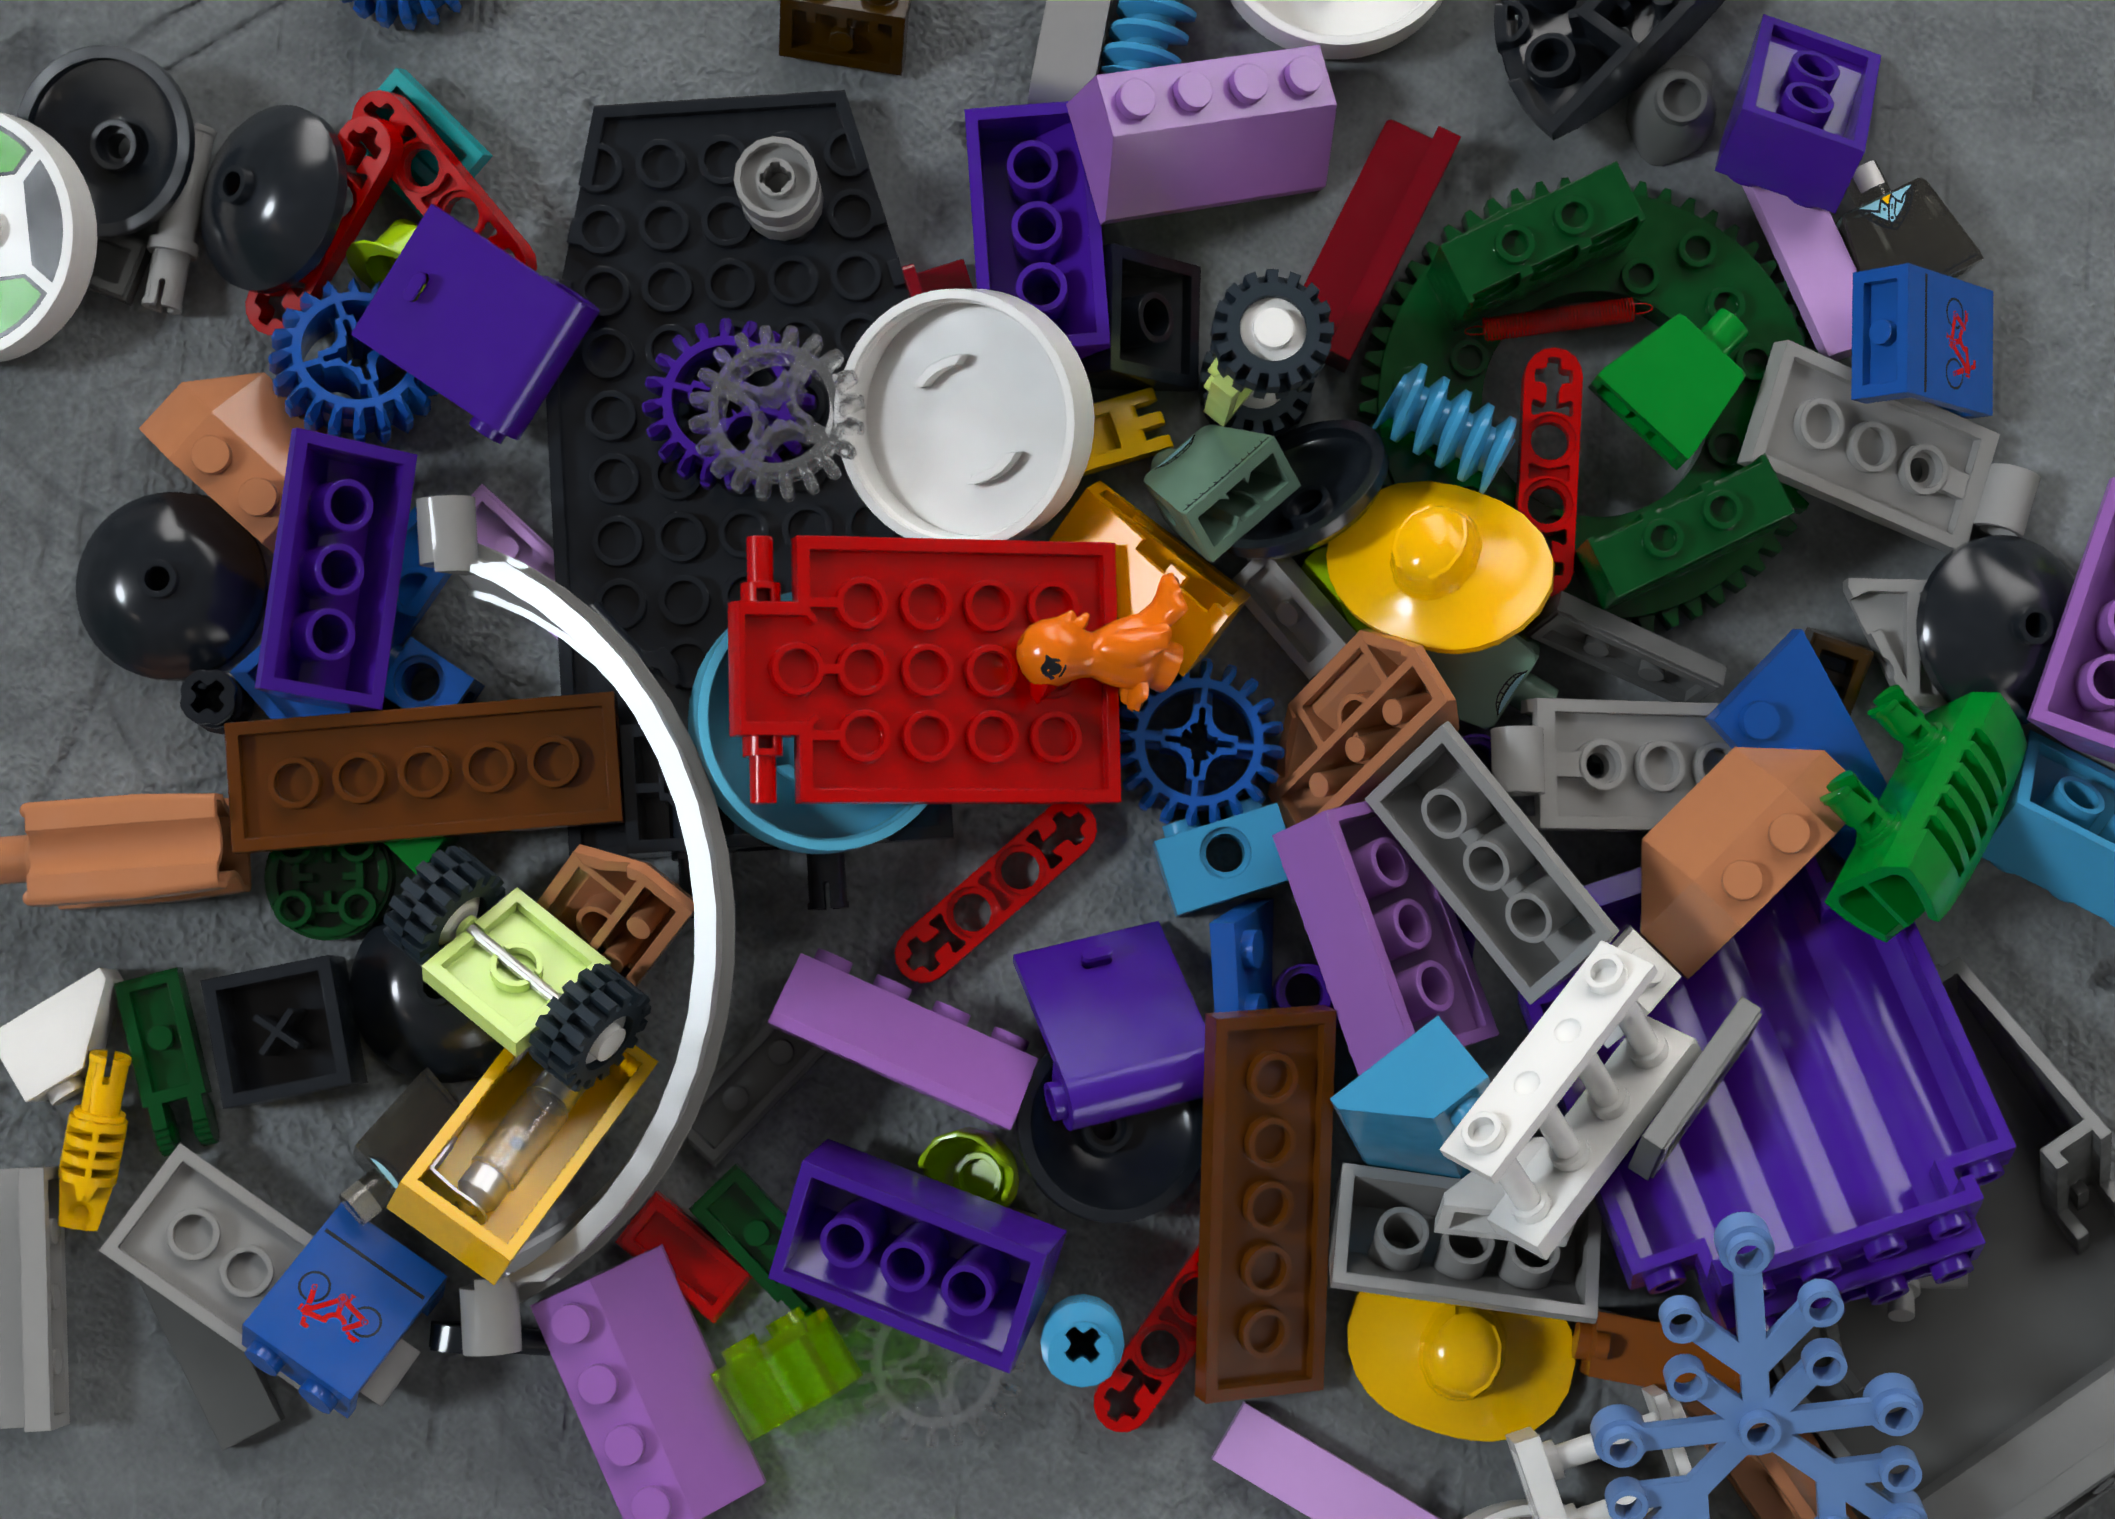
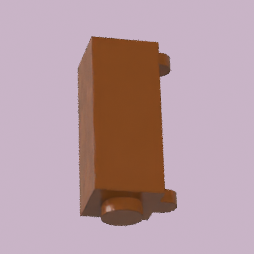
(1636, 1350)

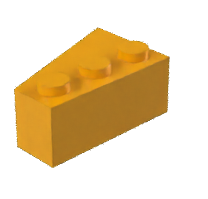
(1143, 556)

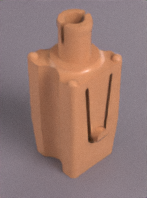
(125, 851)

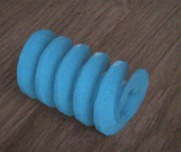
(1145, 33)
(1448, 426)
(1080, 1366)

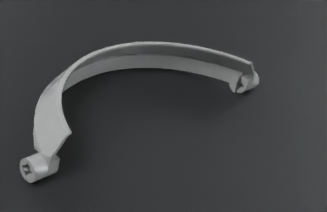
(451, 546)

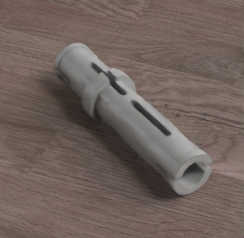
(174, 242)

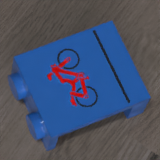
(1922, 339)
(340, 1311)

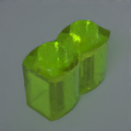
(785, 1373)

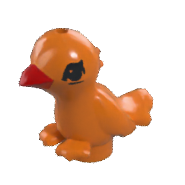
(1125, 653)

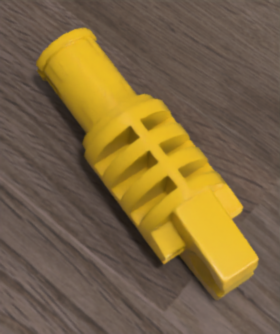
(93, 1144)

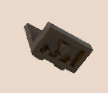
(846, 33)

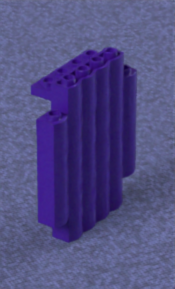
(1839, 1124)

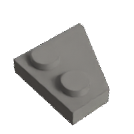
(1888, 620)

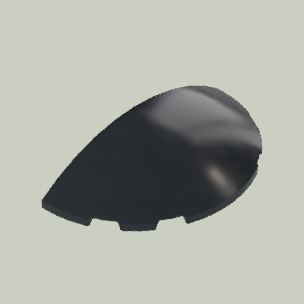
(1586, 55)

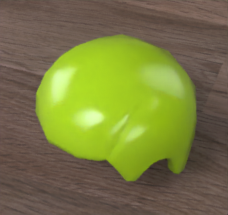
(974, 1163)

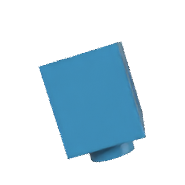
(1195, 883)

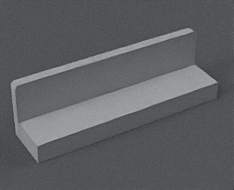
(32, 1302)

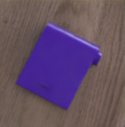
(481, 328)
(1114, 1025)

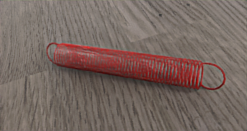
(1500, 329)

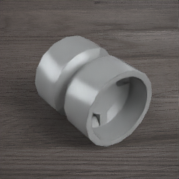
(779, 188)

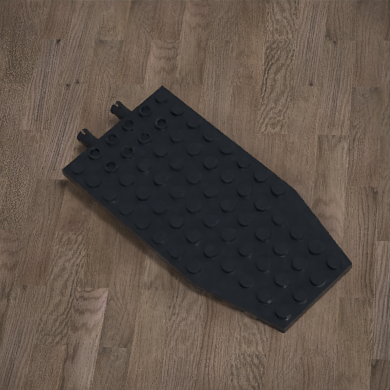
(657, 253)

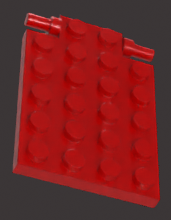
(909, 676)

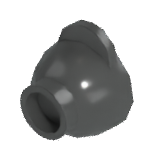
(1672, 111)

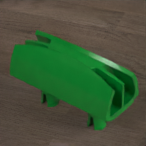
(1934, 814)

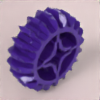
(676, 390)

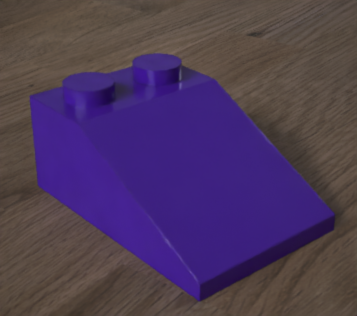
(1800, 115)

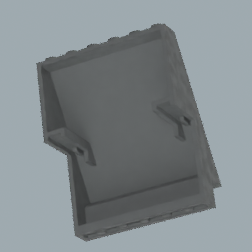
(2025, 1356)

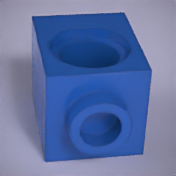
(407, 661)

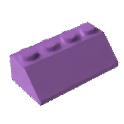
(1205, 133)
(2079, 677)
(1380, 934)
(905, 1041)
(647, 1391)

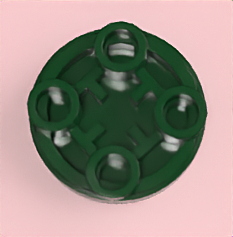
(330, 889)

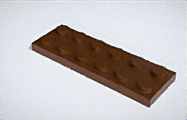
(424, 772)
(1264, 1202)

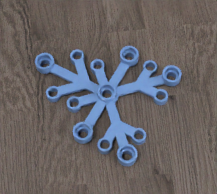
(1752, 1357)

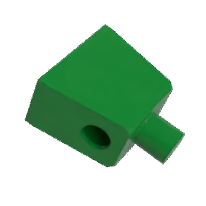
(1675, 383)

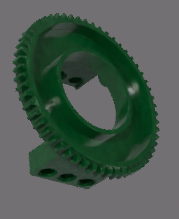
(1593, 246)

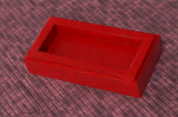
(702, 1265)

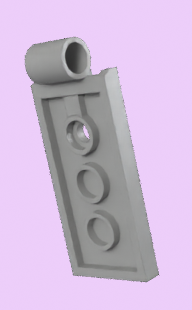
(1864, 452)
(1648, 754)
(219, 1253)

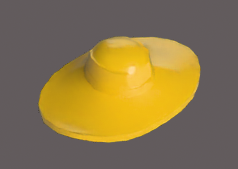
(1442, 567)
(1460, 1366)

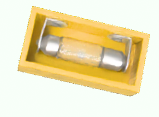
(510, 1157)

